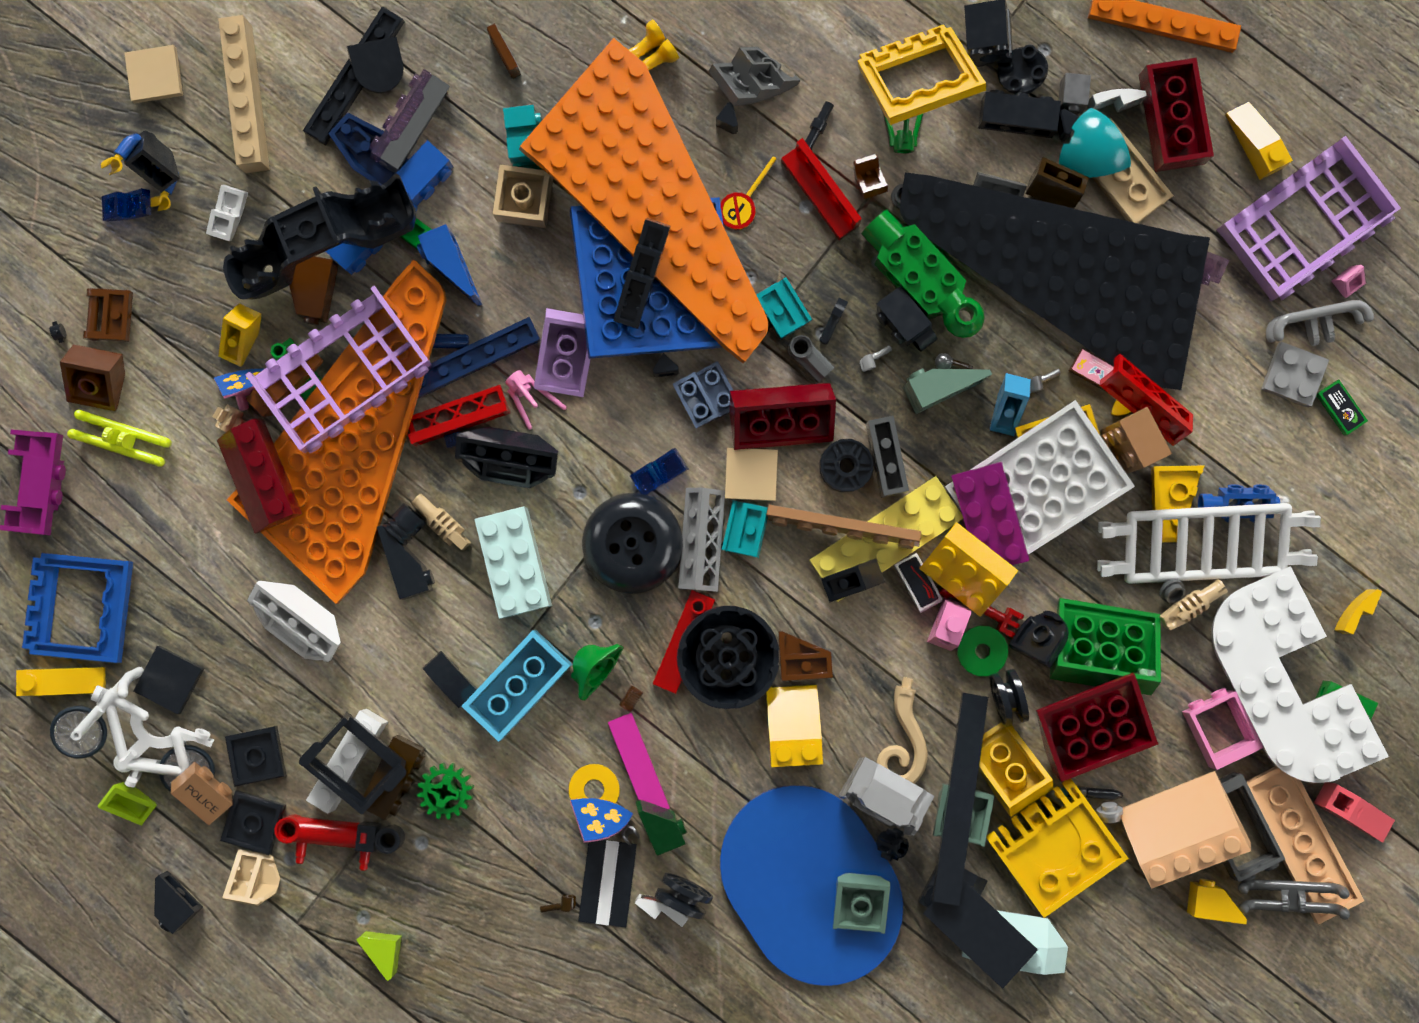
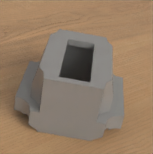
(886, 796)

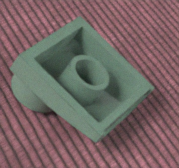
(980, 816)
(861, 902)

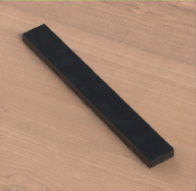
(960, 799)

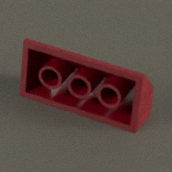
(782, 416)
(258, 475)

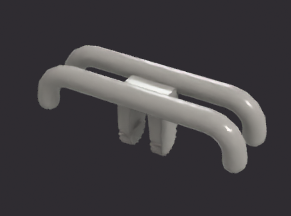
(1360, 310)

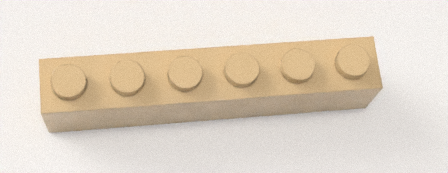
(244, 94)

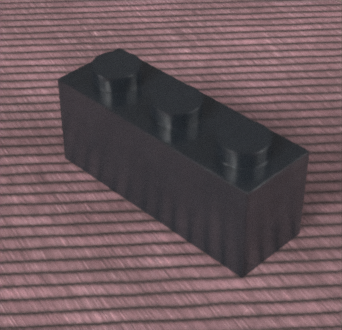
(1019, 114)

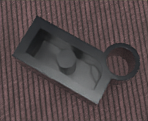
(905, 320)

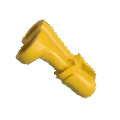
(653, 39)

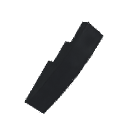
(642, 273)

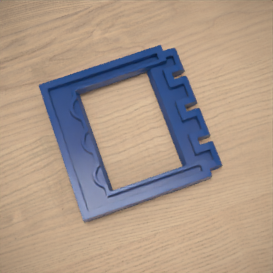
(111, 622)

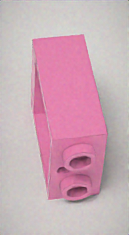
(1234, 752)

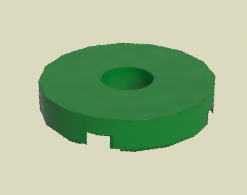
(997, 651)

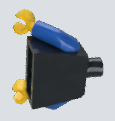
(149, 160)

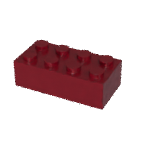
(1176, 115)

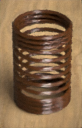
(624, 705)

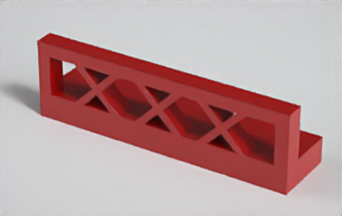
(821, 190)
(1138, 391)
(459, 423)

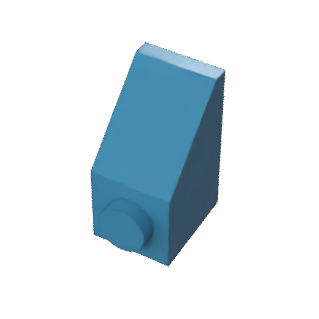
(1010, 404)

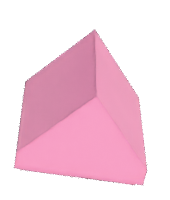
(1350, 280)

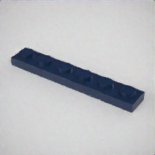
(479, 355)

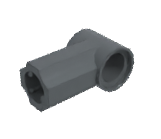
(812, 360)

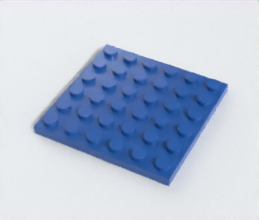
(601, 276)

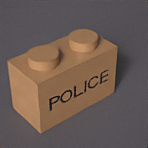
(202, 793)

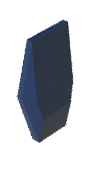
(353, 139)

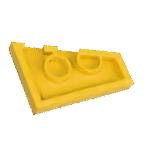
(1173, 489)

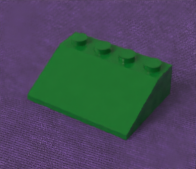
(1108, 645)

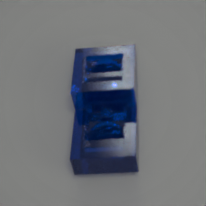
(126, 206)
(659, 472)

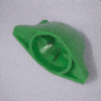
(592, 667)

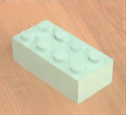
(513, 562)

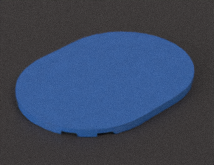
(782, 880)

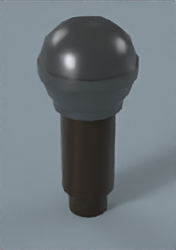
(944, 361)

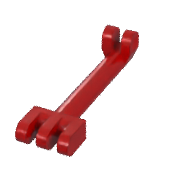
(1003, 618)

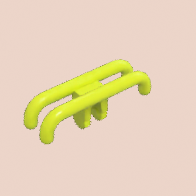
(119, 438)

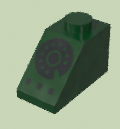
(661, 827)

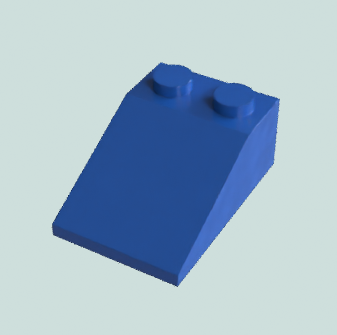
(443, 253)

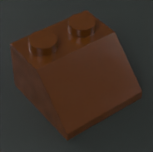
(93, 377)

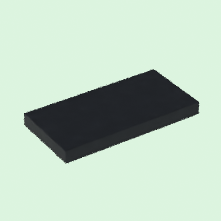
(983, 935)

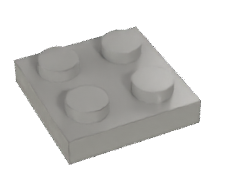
(1295, 374)

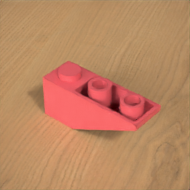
(1354, 810)

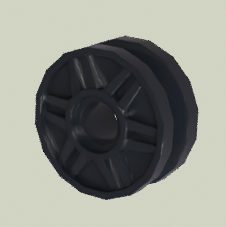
(857, 454)
(1009, 697)
(683, 896)

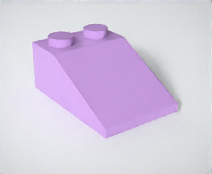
(562, 354)

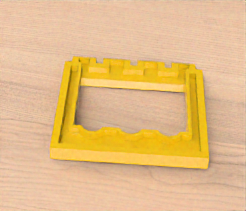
(922, 100)

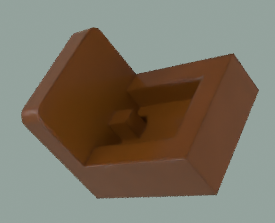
(869, 176)

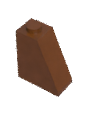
(314, 289)

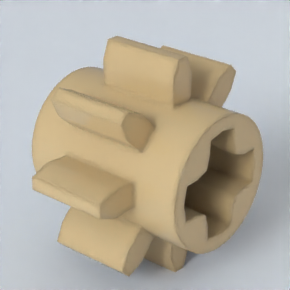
(228, 417)

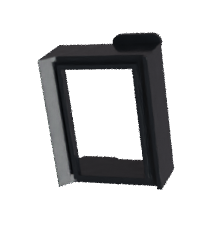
(340, 786)

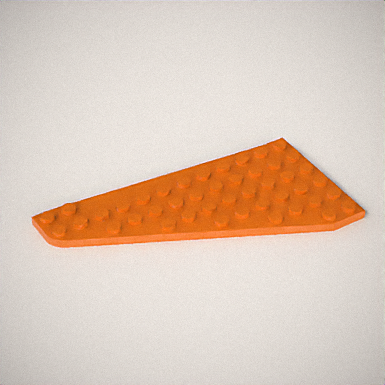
(627, 163)
(351, 475)

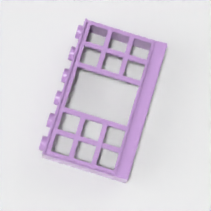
(1361, 171)
(317, 342)

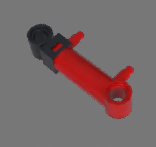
(362, 836)

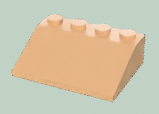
(1184, 830)

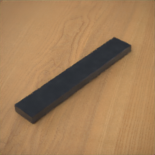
(345, 87)

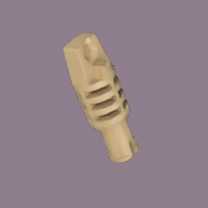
(441, 522)
(1192, 605)

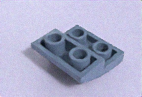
(705, 394)

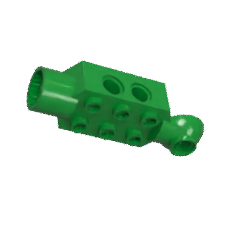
(924, 273)

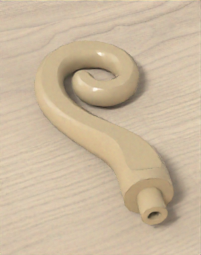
(903, 707)

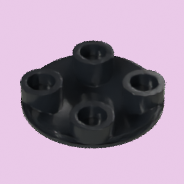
(1024, 72)

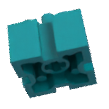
(519, 124)

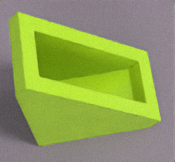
(127, 803)
(382, 950)

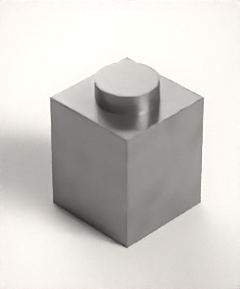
(1074, 92)

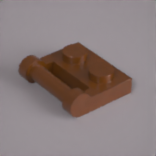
(115, 315)

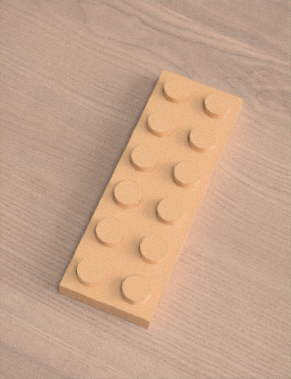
(1302, 838)

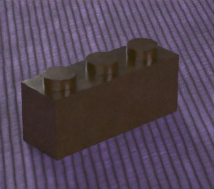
(388, 802)

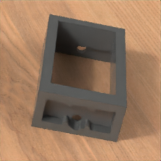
(1274, 855)

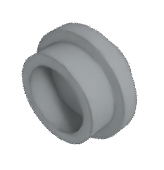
(1109, 812)

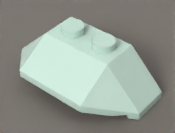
(1041, 933)

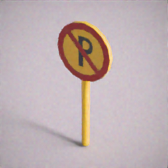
(738, 208)

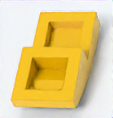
(1362, 605)

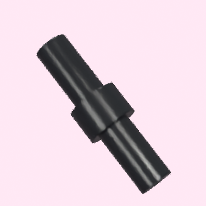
(819, 124)

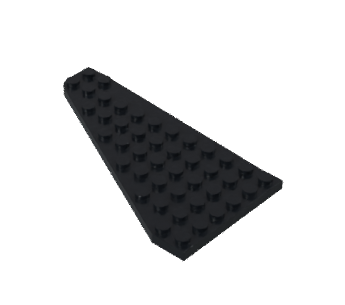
(1084, 272)

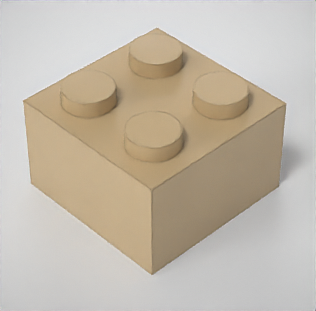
(522, 196)

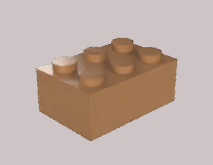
(1136, 441)

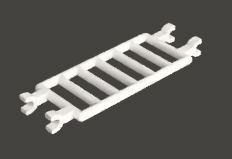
(1285, 558)

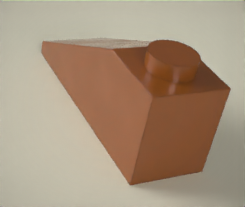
(279, 390)

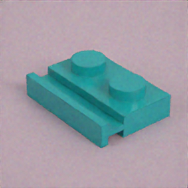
(783, 308)
(745, 529)

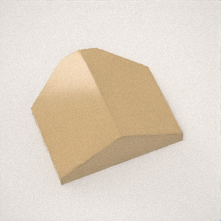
(252, 878)

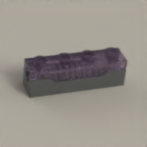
(409, 121)

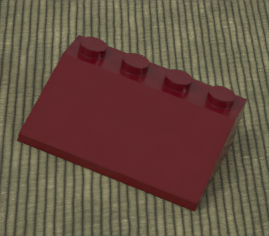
(1095, 727)

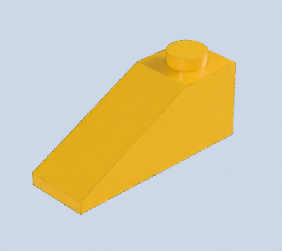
(1259, 141)
(59, 681)

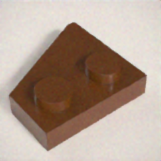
(802, 659)

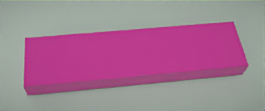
(637, 760)

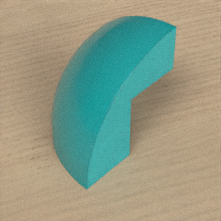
(1095, 147)

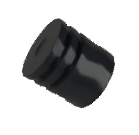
(404, 524)

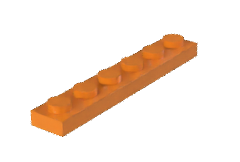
(1167, 23)

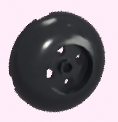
(659, 556)
(749, 678)

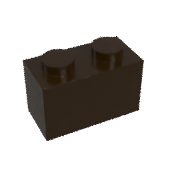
(1056, 184)

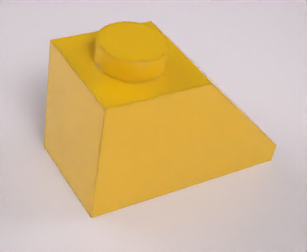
(239, 333)
(1212, 903)

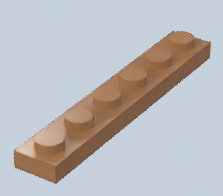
(853, 528)

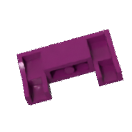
(39, 482)

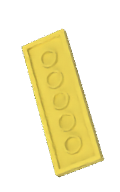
(924, 509)

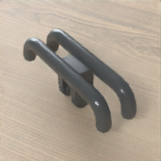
(1293, 897)

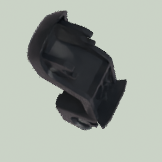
(315, 226)

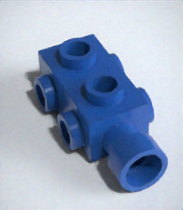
(1240, 497)

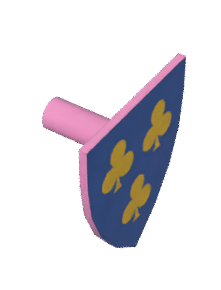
(237, 385)
(599, 818)

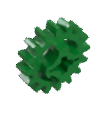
(456, 793)

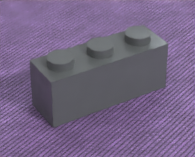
(887, 456)

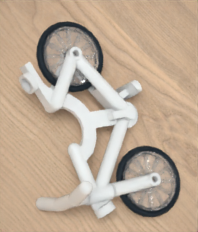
(83, 732)

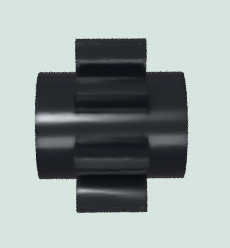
(892, 844)

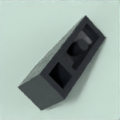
(408, 572)

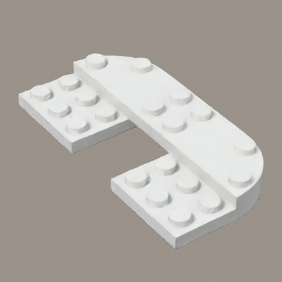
(1303, 740)

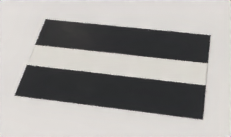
(607, 883)

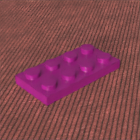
(991, 511)

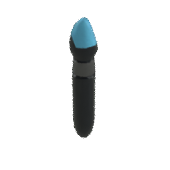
(1098, 793)

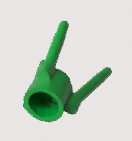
(904, 140)

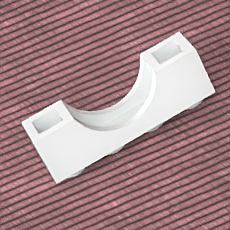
(345, 761)

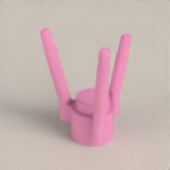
(520, 385)

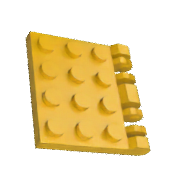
(1060, 851)

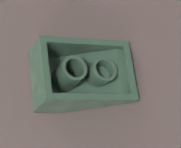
(938, 385)

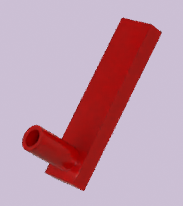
(668, 674)

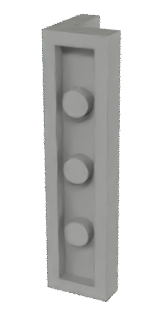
(697, 539)

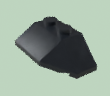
(506, 456)

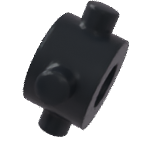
(57, 332)

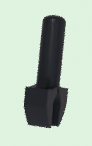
(833, 320)

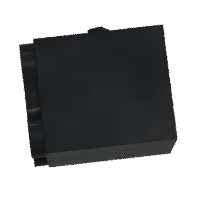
(988, 32)

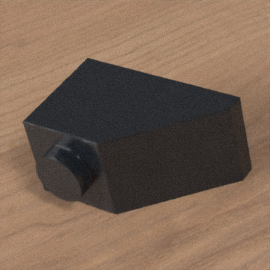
(852, 580)
(173, 903)

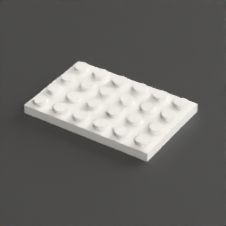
(1058, 475)

